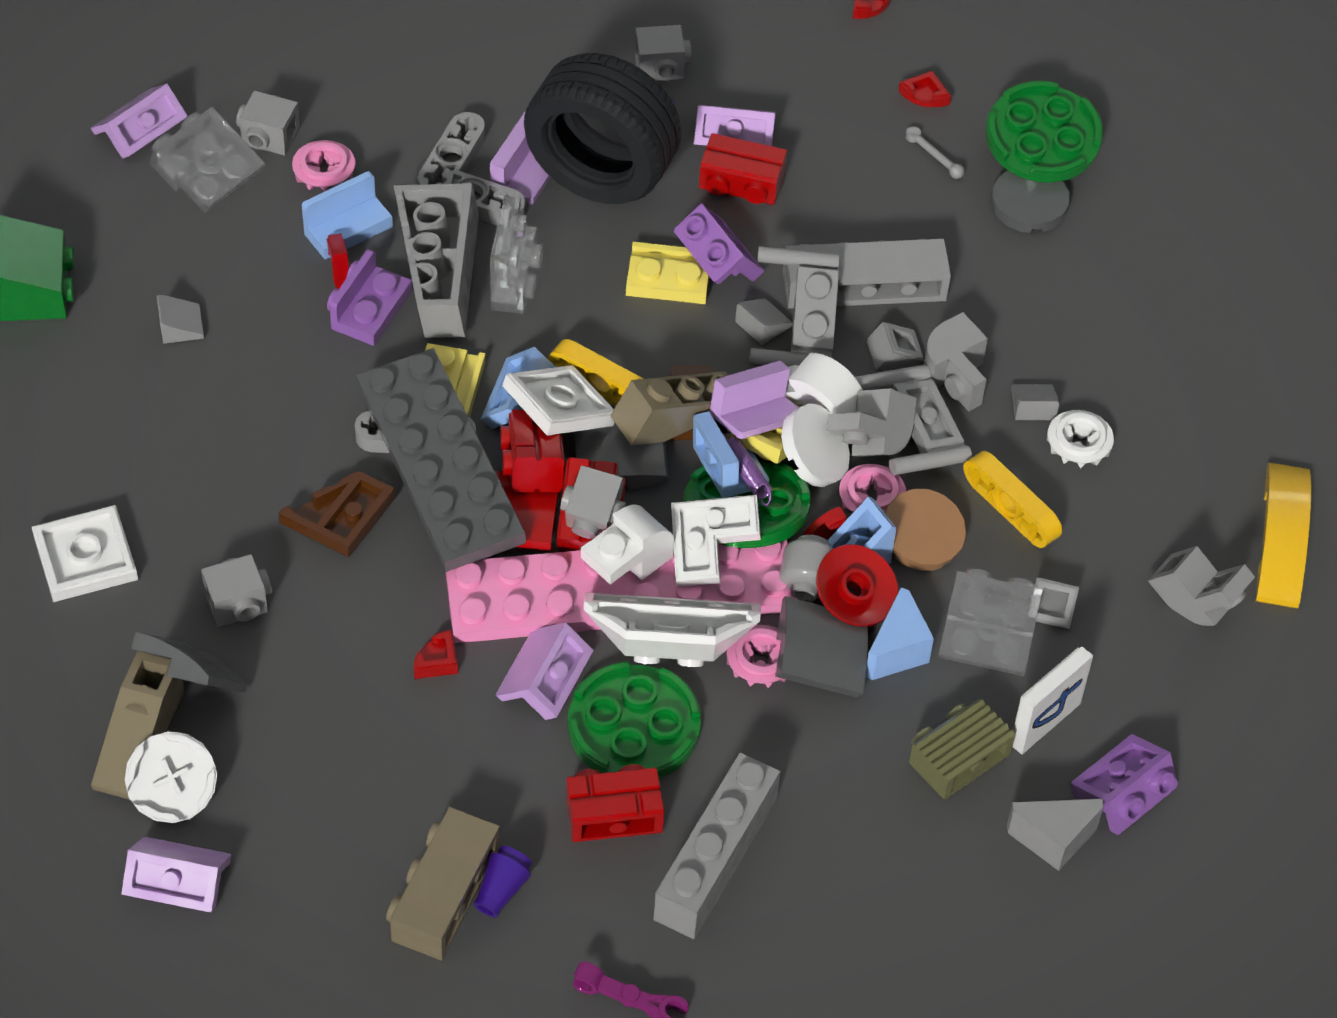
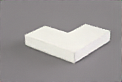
(702, 526)

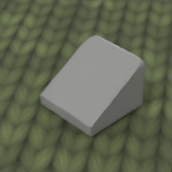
(179, 319)
(761, 320)
(894, 347)
(1034, 401)
(1056, 603)

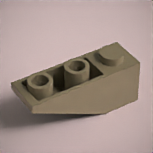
(663, 406)
(141, 711)

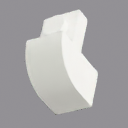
(823, 383)
(630, 543)

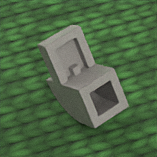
(953, 358)
(879, 425)
(1197, 589)

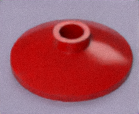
(866, 574)

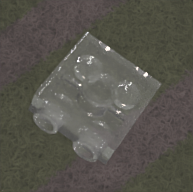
(205, 159)
(513, 259)
(990, 622)

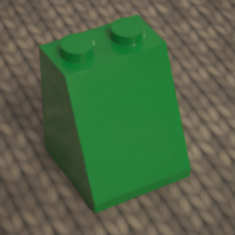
(34, 271)

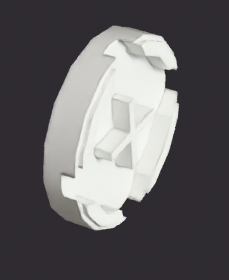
(816, 452)
(170, 777)

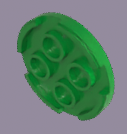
(1043, 132)
(780, 518)
(634, 717)

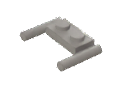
(813, 304)
(933, 427)

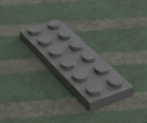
(440, 460)

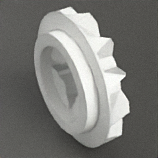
(1083, 425)

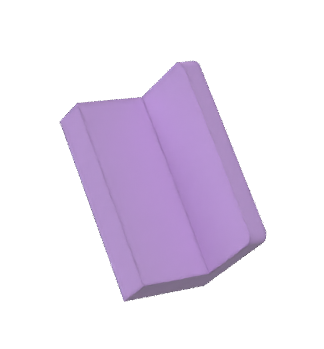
(142, 120)
(734, 122)
(516, 166)
(752, 400)
(546, 669)
(174, 873)

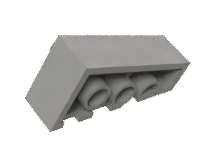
(440, 247)

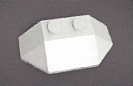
(671, 626)

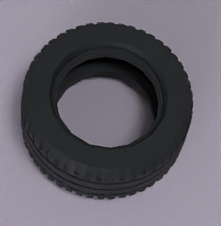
(623, 101)

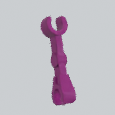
(591, 979)

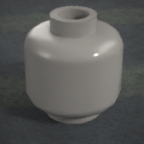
(801, 564)

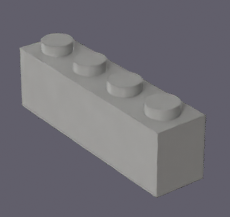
(883, 271)
(716, 846)

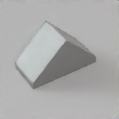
(1054, 827)

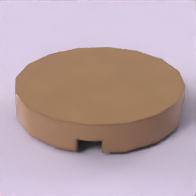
(927, 529)

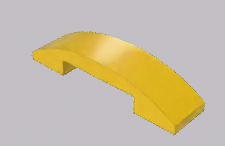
(1284, 535)

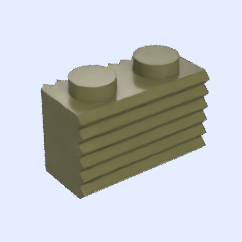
(961, 747)

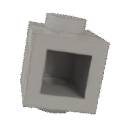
(662, 51)
(269, 122)
(592, 502)
(236, 590)

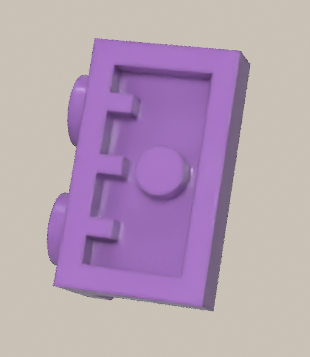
(716, 246)
(367, 300)
(1128, 780)

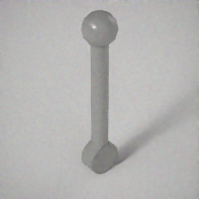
(913, 135)

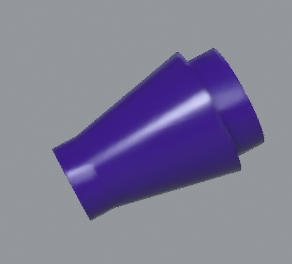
(502, 880)

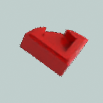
(869, 8)
(925, 90)
(339, 258)
(827, 524)
(437, 657)

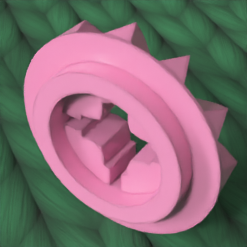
(308, 160)
(857, 482)
(740, 656)

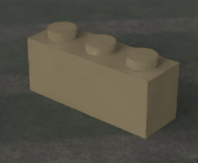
(443, 883)

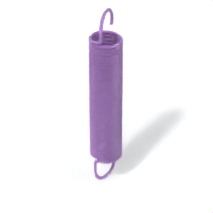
(749, 470)

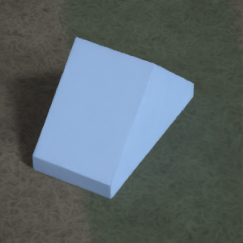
(868, 528)
(902, 640)

